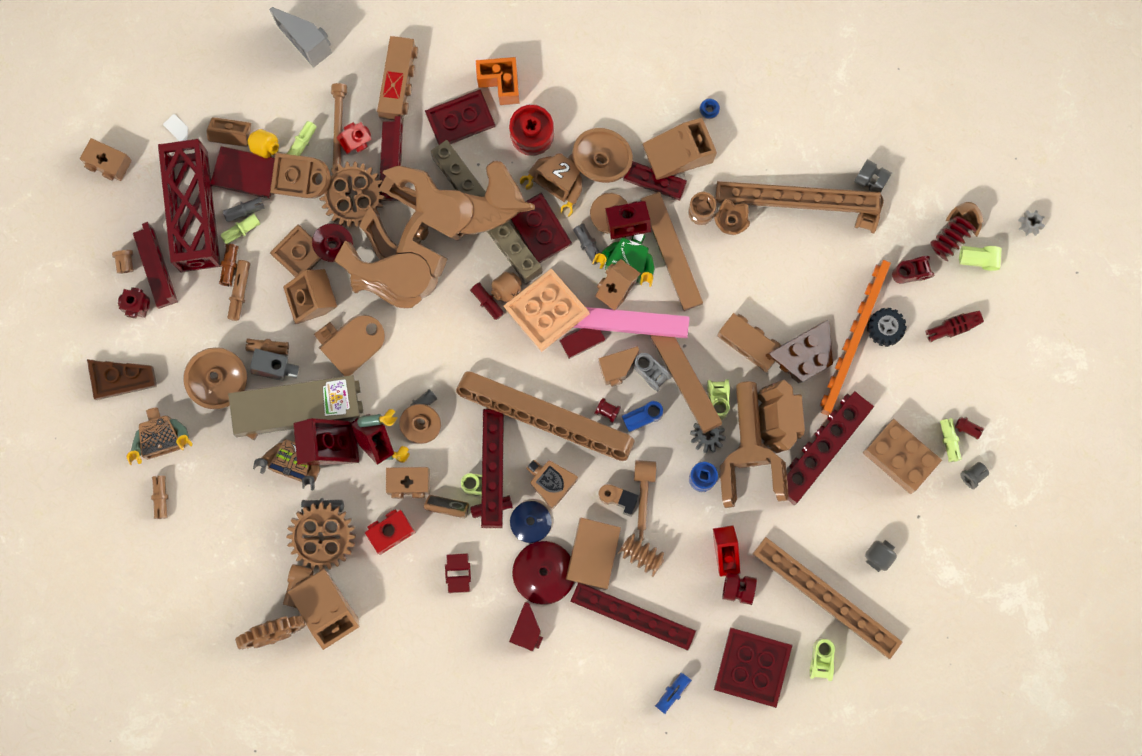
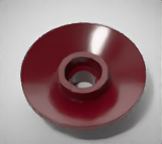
(329, 234)

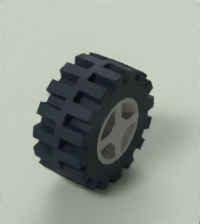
(891, 321)

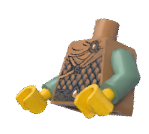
(157, 437)

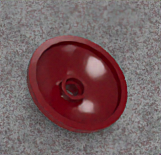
(540, 588)

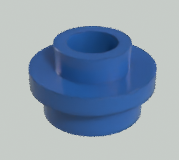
(709, 103)

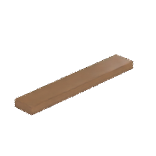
(672, 252)
(687, 382)

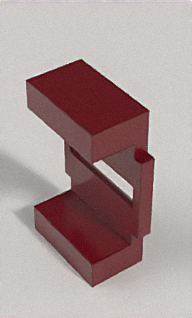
(458, 584)

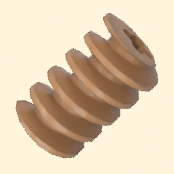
(642, 554)

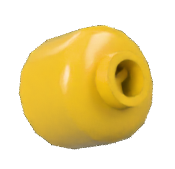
(263, 143)

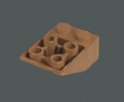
(680, 149)
(324, 609)

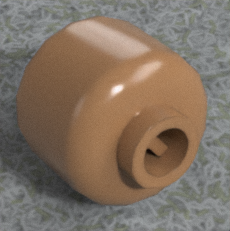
(506, 286)

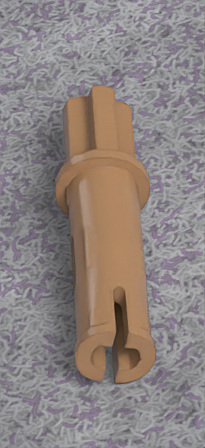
(238, 291)

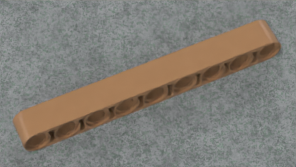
(545, 416)

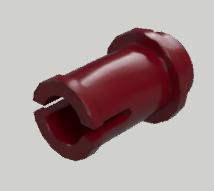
(968, 427)

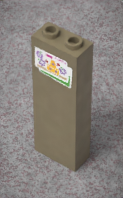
(281, 406)

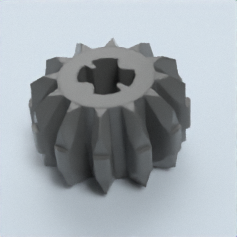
(701, 439)

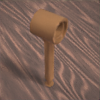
(644, 473)

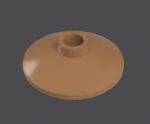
(416, 431)

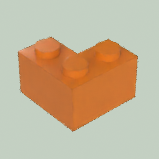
(500, 73)

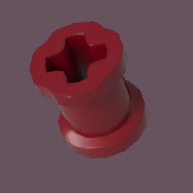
(607, 410)

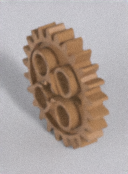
(334, 198)
(320, 517)
(270, 632)

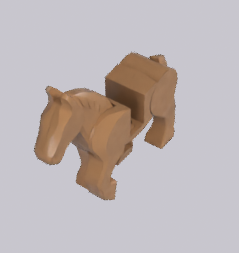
(411, 269)

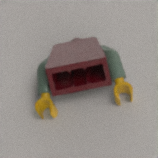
(374, 438)

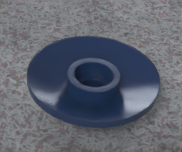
(534, 532)

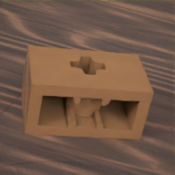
(116, 163)
(617, 284)
(418, 475)

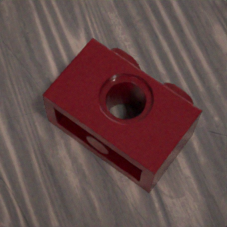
(628, 220)

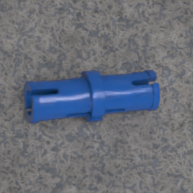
(682, 680)

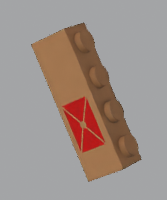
(396, 78)

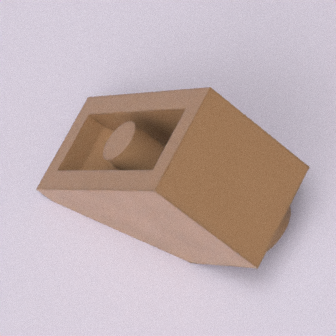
(617, 366)

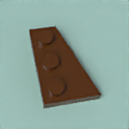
(115, 379)

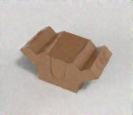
(780, 416)

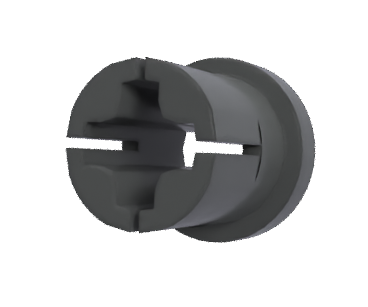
(974, 475)

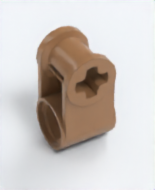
(869, 221)

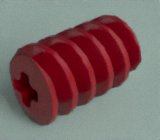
(951, 237)

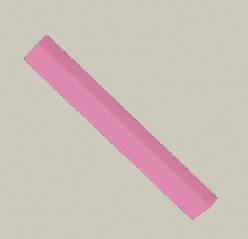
(636, 322)

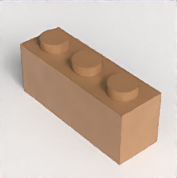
(748, 341)

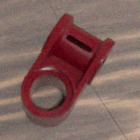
(917, 270)

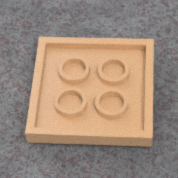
(546, 310)

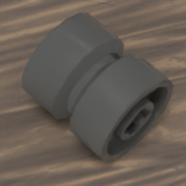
(866, 173)

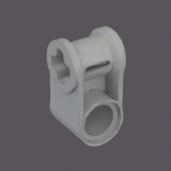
(652, 372)

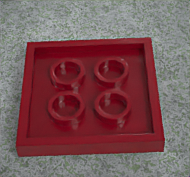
(753, 667)

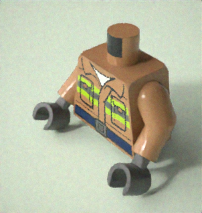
(283, 460)

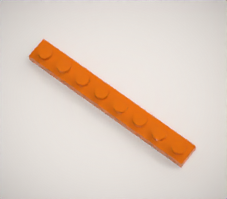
(850, 345)

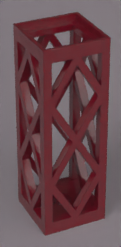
(209, 255)

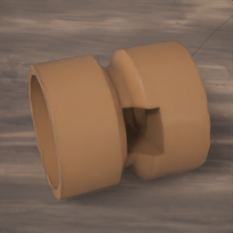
(702, 208)

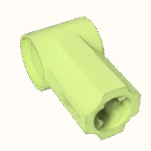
(987, 257)

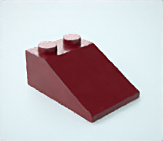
(325, 442)

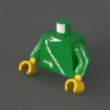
(632, 253)

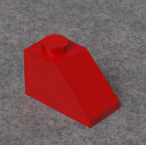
(726, 550)

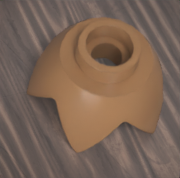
(730, 210)
(969, 212)

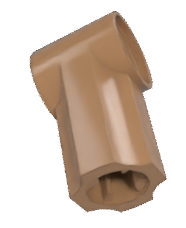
(296, 575)

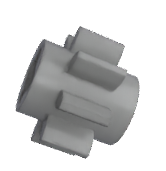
(1026, 224)

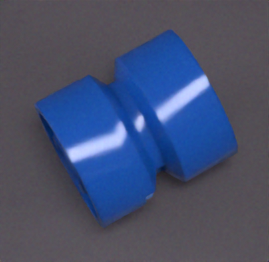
(703, 477)

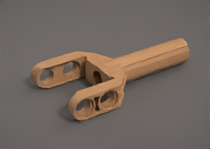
(751, 451)

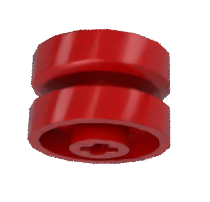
(527, 119)

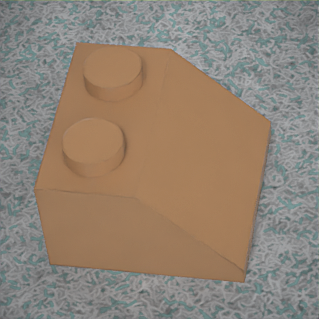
(310, 295)

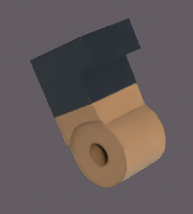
(613, 495)

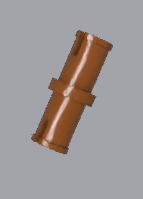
(228, 265)

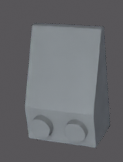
(304, 36)

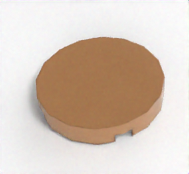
(598, 213)

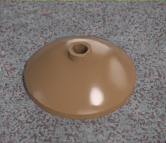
(606, 147)
(209, 391)

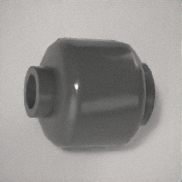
(880, 555)

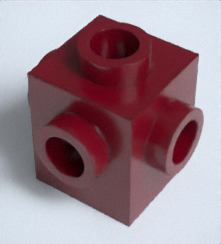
(138, 307)

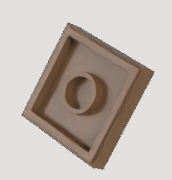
(296, 252)

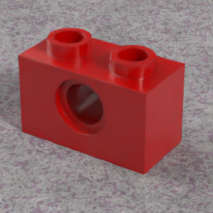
(402, 531)

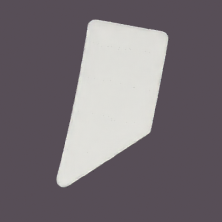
(177, 127)

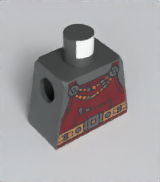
(264, 361)

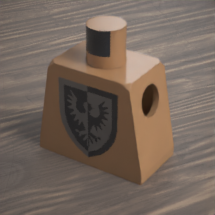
(551, 481)

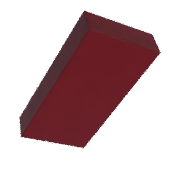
(581, 341)

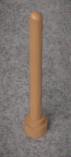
(338, 91)

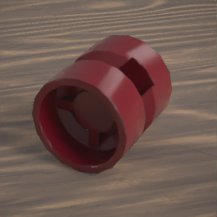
(731, 588)

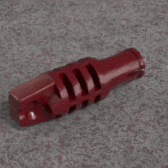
(955, 325)

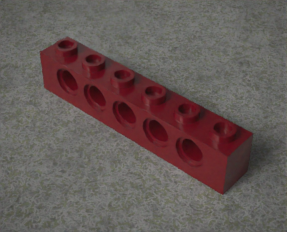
(860, 408)

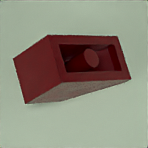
(526, 631)

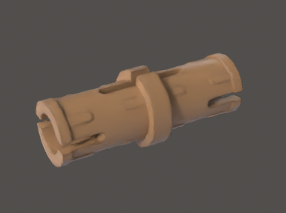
(267, 345)
(159, 497)

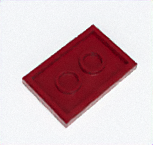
(460, 118)
(243, 172)
(541, 229)

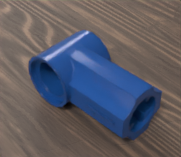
(640, 416)

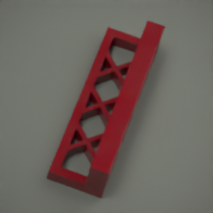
(391, 148)
(155, 266)

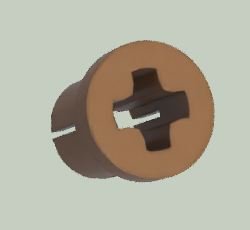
(123, 261)

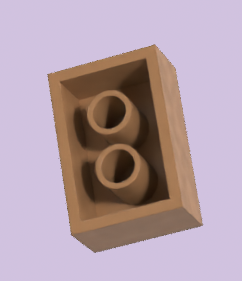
(902, 456)

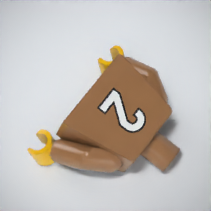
(558, 177)

